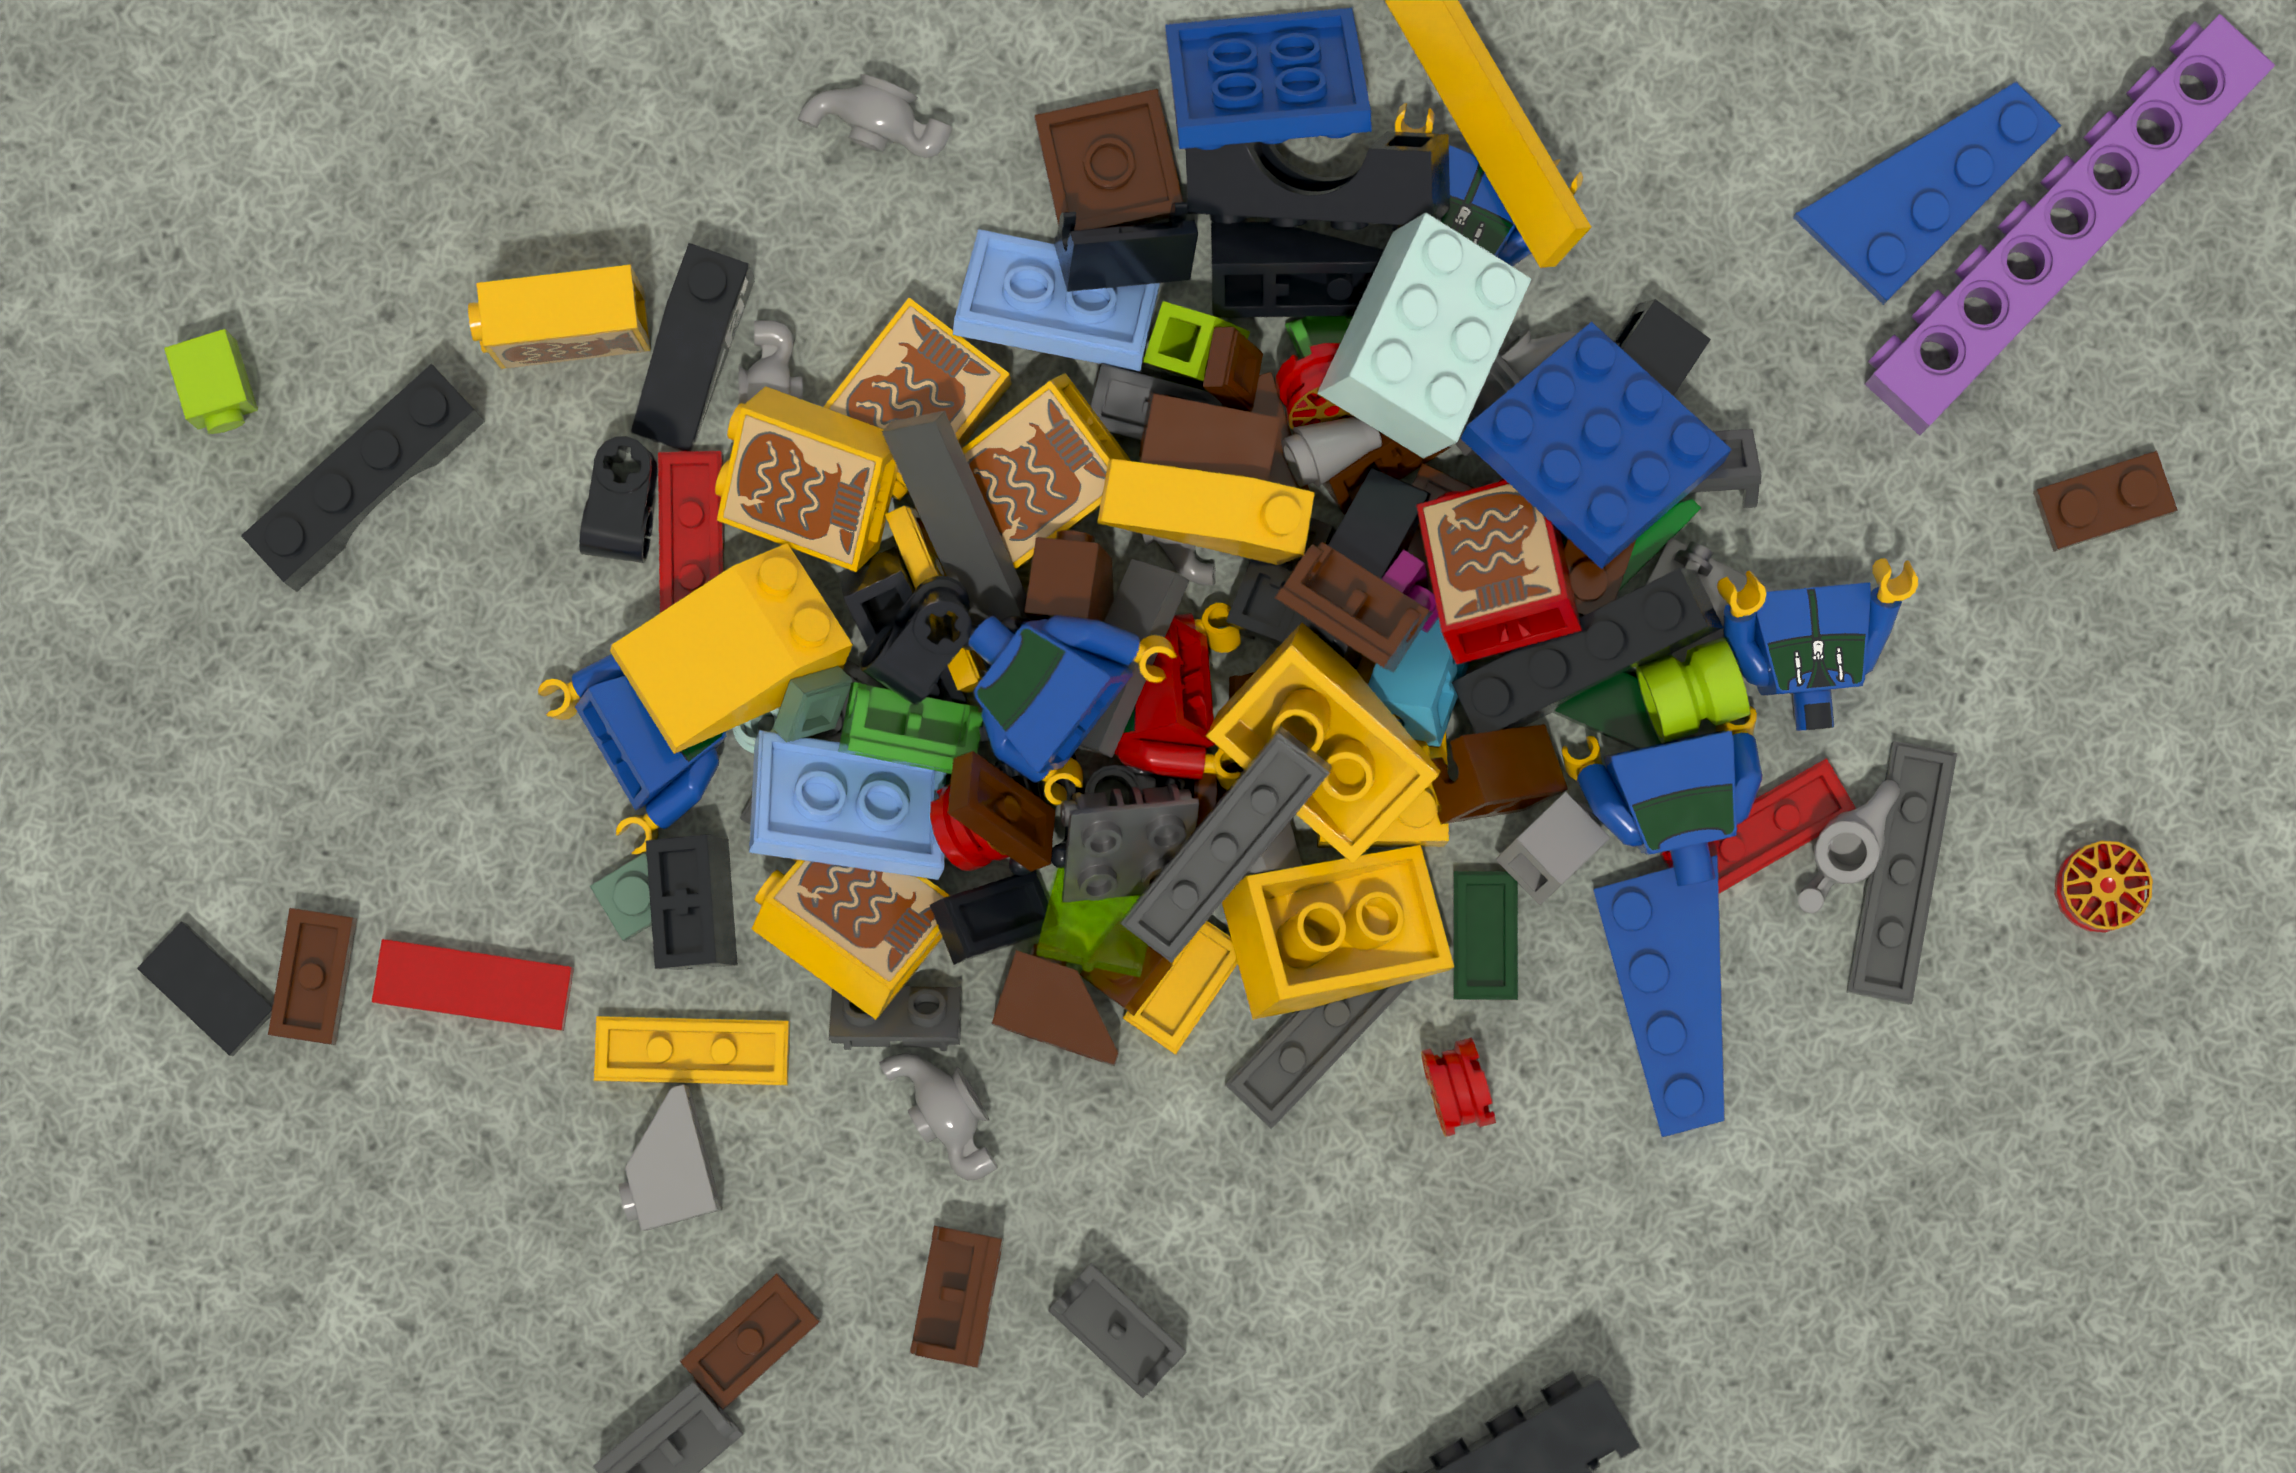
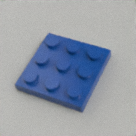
(1267, 79)
(1596, 444)

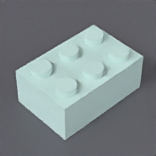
(1424, 336)

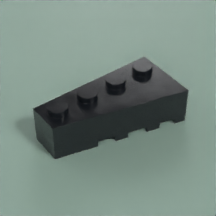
(1559, 1435)

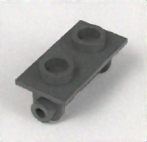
(915, 1016)

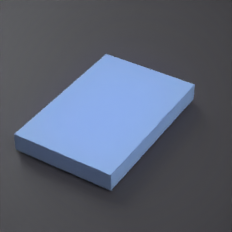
(1021, 301)
(842, 808)

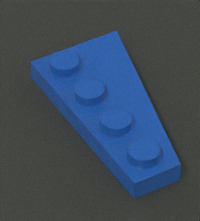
(1917, 199)
(1670, 981)

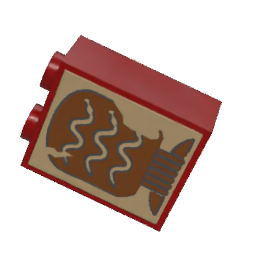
(1496, 571)

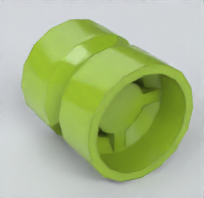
(1694, 690)

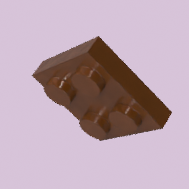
(1110, 161)

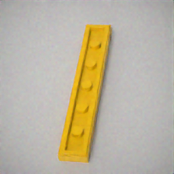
(1493, 126)

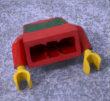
(1175, 714)

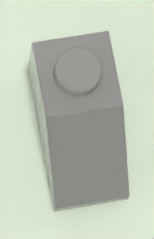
(670, 1168)

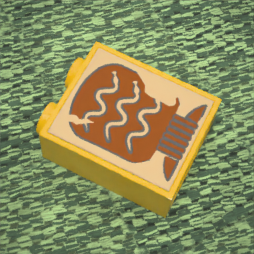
(560, 317)
(920, 371)
(1042, 466)
(807, 478)
(851, 927)

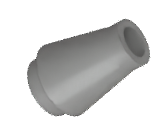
(1326, 448)

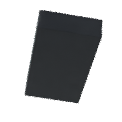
(991, 916)
(206, 988)

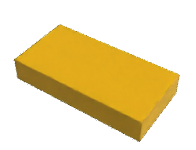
(1186, 988)

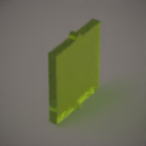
(1091, 933)

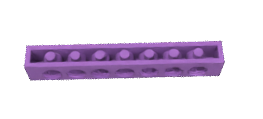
(2229, 71)

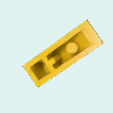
(1208, 510)

